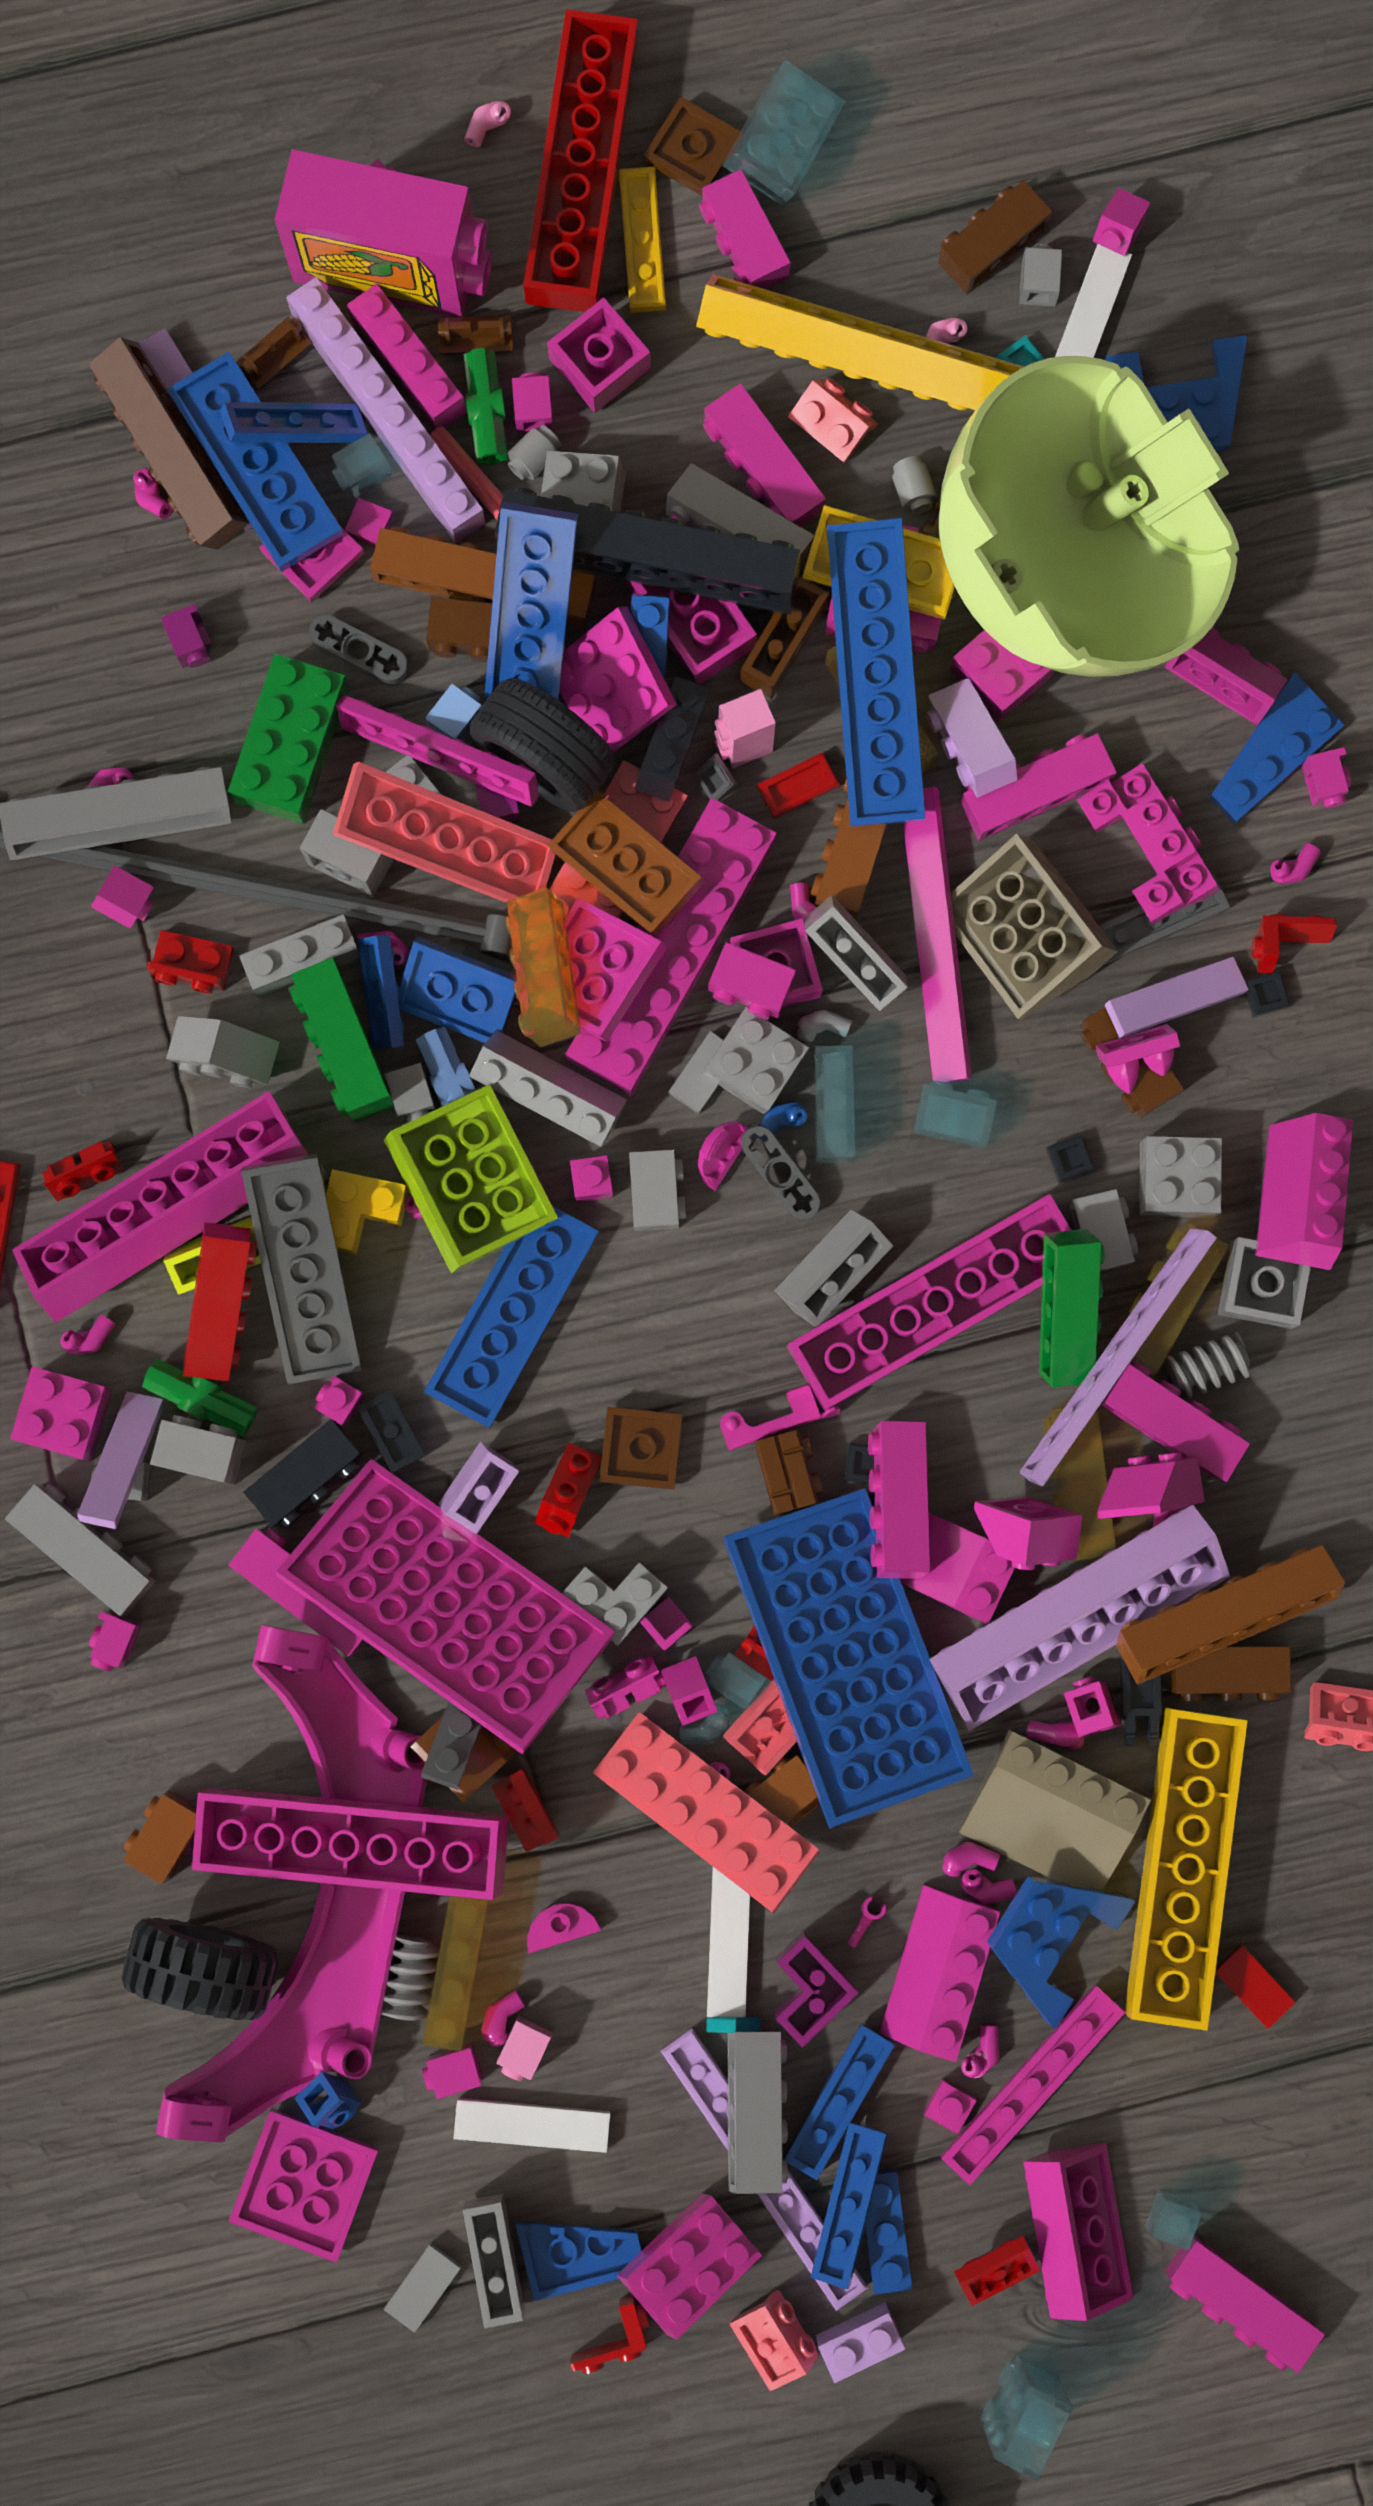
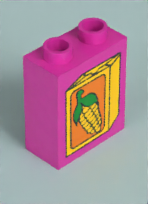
(382, 228)

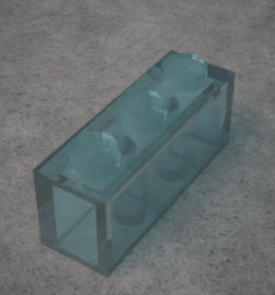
(834, 1104)

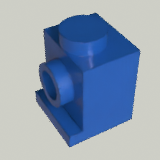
(334, 2108)

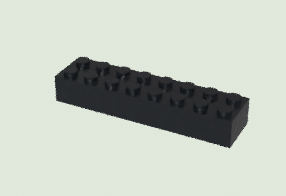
(676, 555)

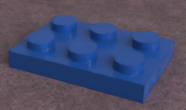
(456, 991)

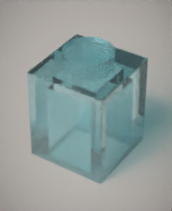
(360, 466)
(734, 1679)
(1173, 2220)

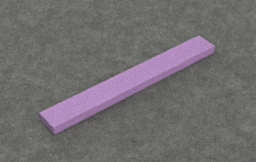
(1117, 1355)
(790, 2208)

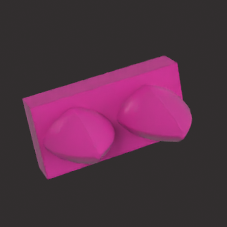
(1123, 1054)

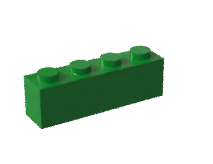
(1070, 1306)

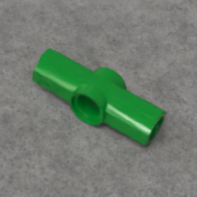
(485, 406)
(200, 1397)

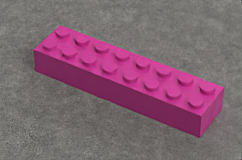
(728, 855)
(154, 1209)
(927, 1306)
(351, 1843)

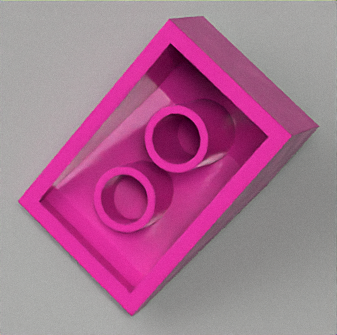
(962, 1571)

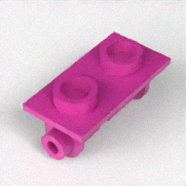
(608, 1693)

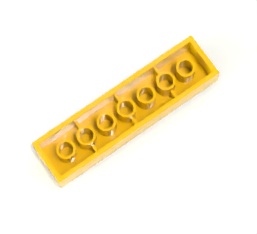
(1185, 1869)

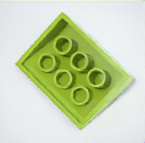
(470, 1178)

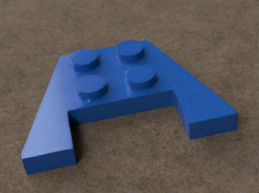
(1209, 399)
(1039, 1931)

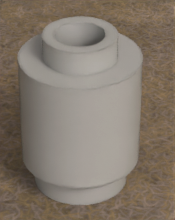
(529, 454)
(914, 485)

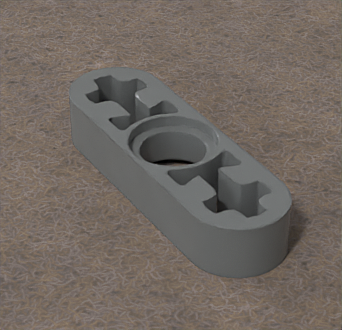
(386, 654)
(804, 1188)

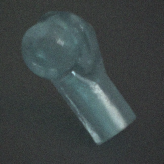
(709, 1730)

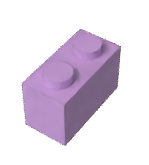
(478, 1487)
(860, 2342)

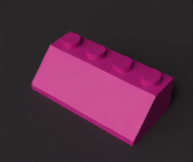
(1305, 1190)
(939, 1973)
(1078, 2232)

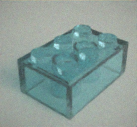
(784, 132)
(1026, 2417)

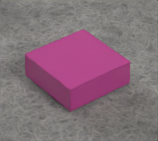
(367, 521)

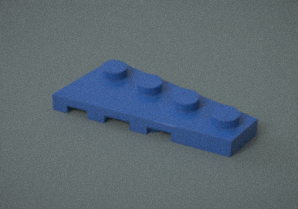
(1280, 744)

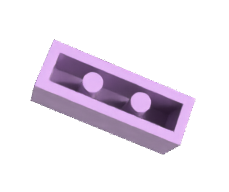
(971, 738)

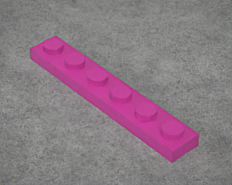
(438, 750)
(1032, 2084)

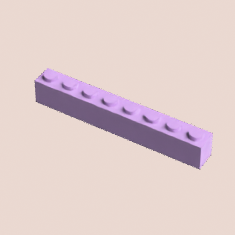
(386, 411)

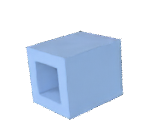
(454, 712)

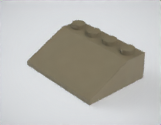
(1027, 927)
(1053, 1814)

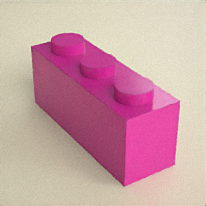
(744, 232)

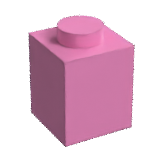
(523, 2049)

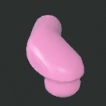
(485, 119)
(948, 330)

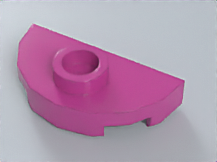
(720, 1152)
(560, 1924)

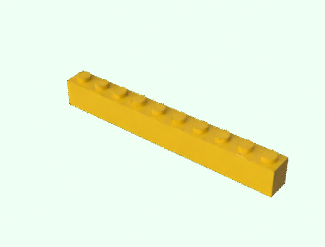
(849, 344)

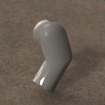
(821, 1021)

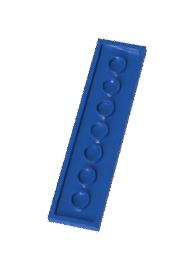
(876, 672)

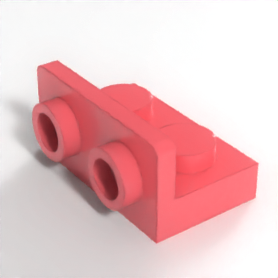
(1340, 1716)
(775, 2341)

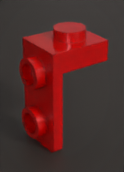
(1286, 928)
(567, 1490)
(635, 2322)

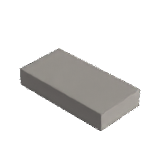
(692, 1086)
(422, 2287)

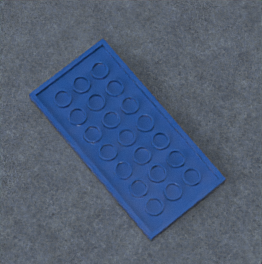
(847, 1660)

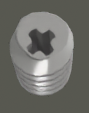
(1208, 1364)
(411, 1979)

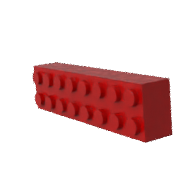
(581, 161)

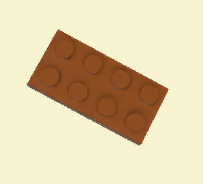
(626, 864)

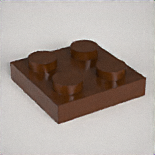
(691, 146)
(640, 1448)

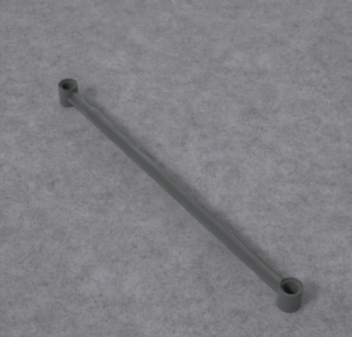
(491, 935)

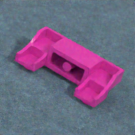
(1171, 850)

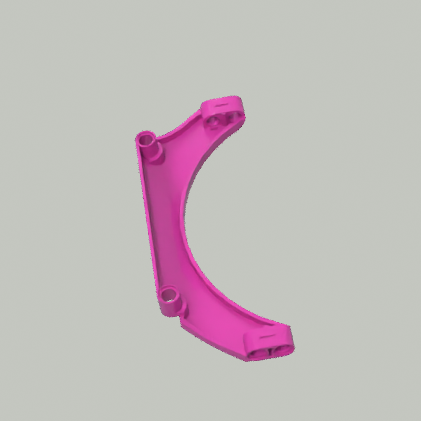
(342, 1969)

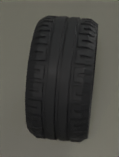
(546, 737)

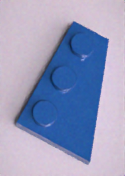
(573, 2256)

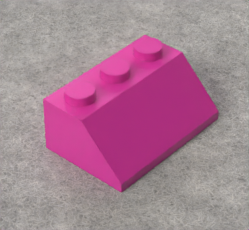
(1230, 675)

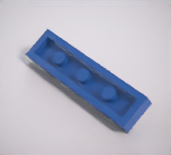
(292, 422)
(838, 2101)
(849, 2205)

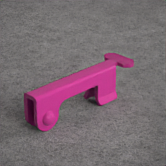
(804, 1409)

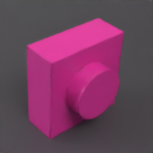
(949, 2106)

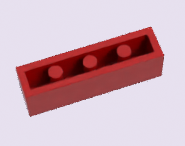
(217, 1302)

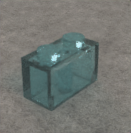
(954, 1114)

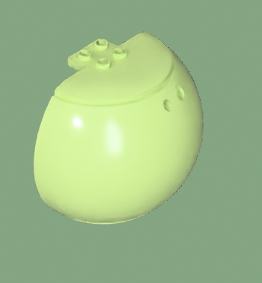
(1086, 521)

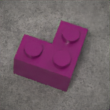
(821, 1992)

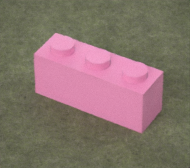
(744, 729)

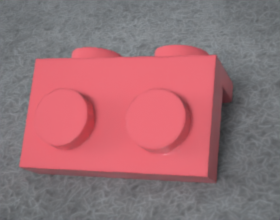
(833, 418)
(763, 1731)

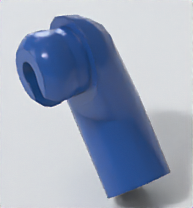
(783, 1116)

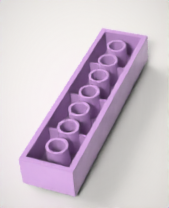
(1079, 1617)

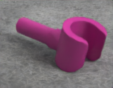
(864, 1922)

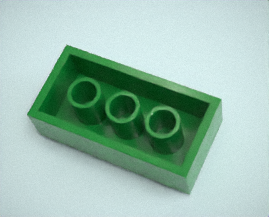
(288, 739)
(340, 1034)

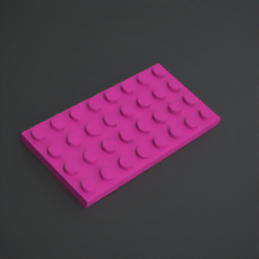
(446, 1605)

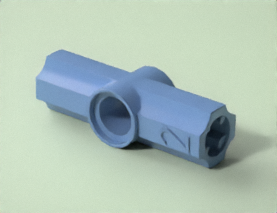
(448, 1074)

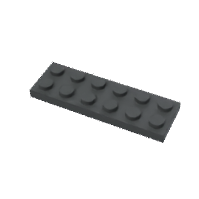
(302, 1268)

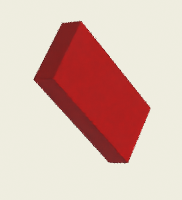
(798, 785)
(1254, 1986)

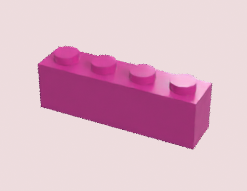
(406, 358)
(762, 457)
(1040, 786)
(1174, 1422)
(900, 1500)
(258, 1563)
(1245, 2304)

